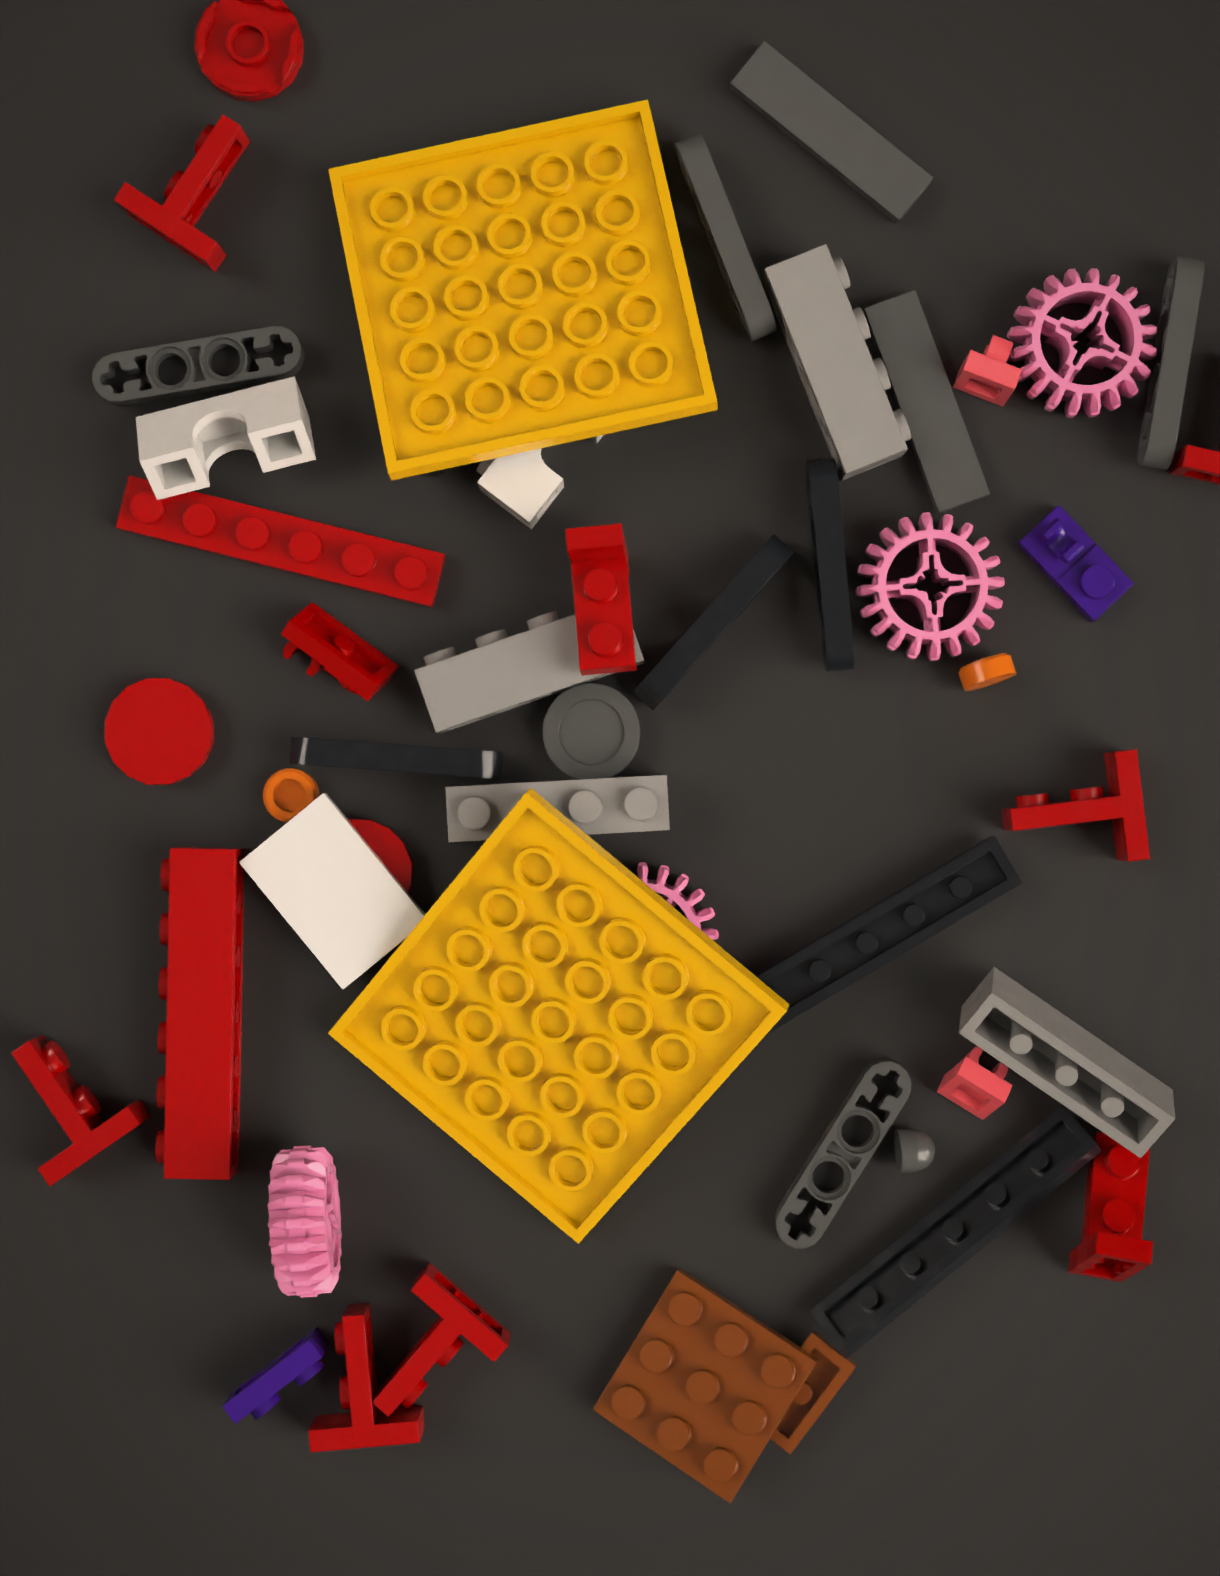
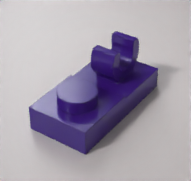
(1075, 563)

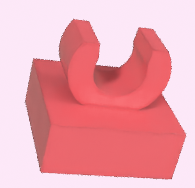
(988, 373)
(975, 1086)

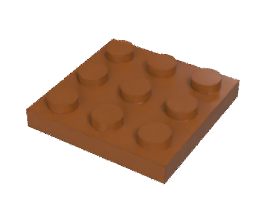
(705, 1385)

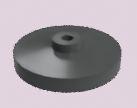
(591, 731)

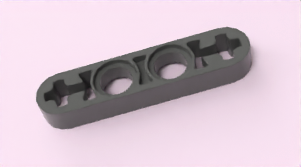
(725, 237)
(1171, 363)
(199, 375)
(849, 1156)

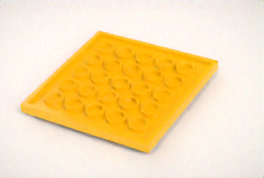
(521, 290)
(557, 1016)

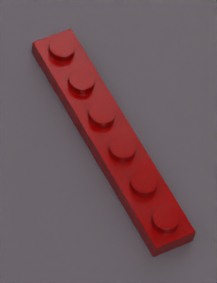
(283, 542)

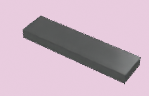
(830, 132)
(927, 402)

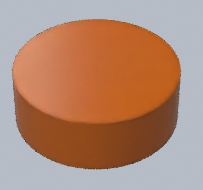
(987, 671)
(289, 793)

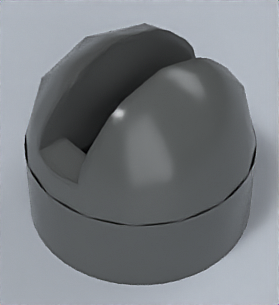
(912, 1150)

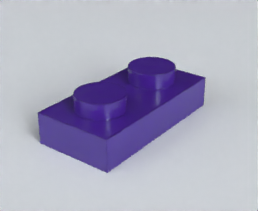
(260, 1391)

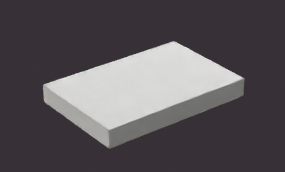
(333, 890)

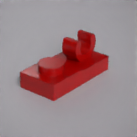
(339, 650)

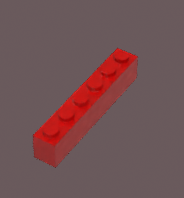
(202, 1013)

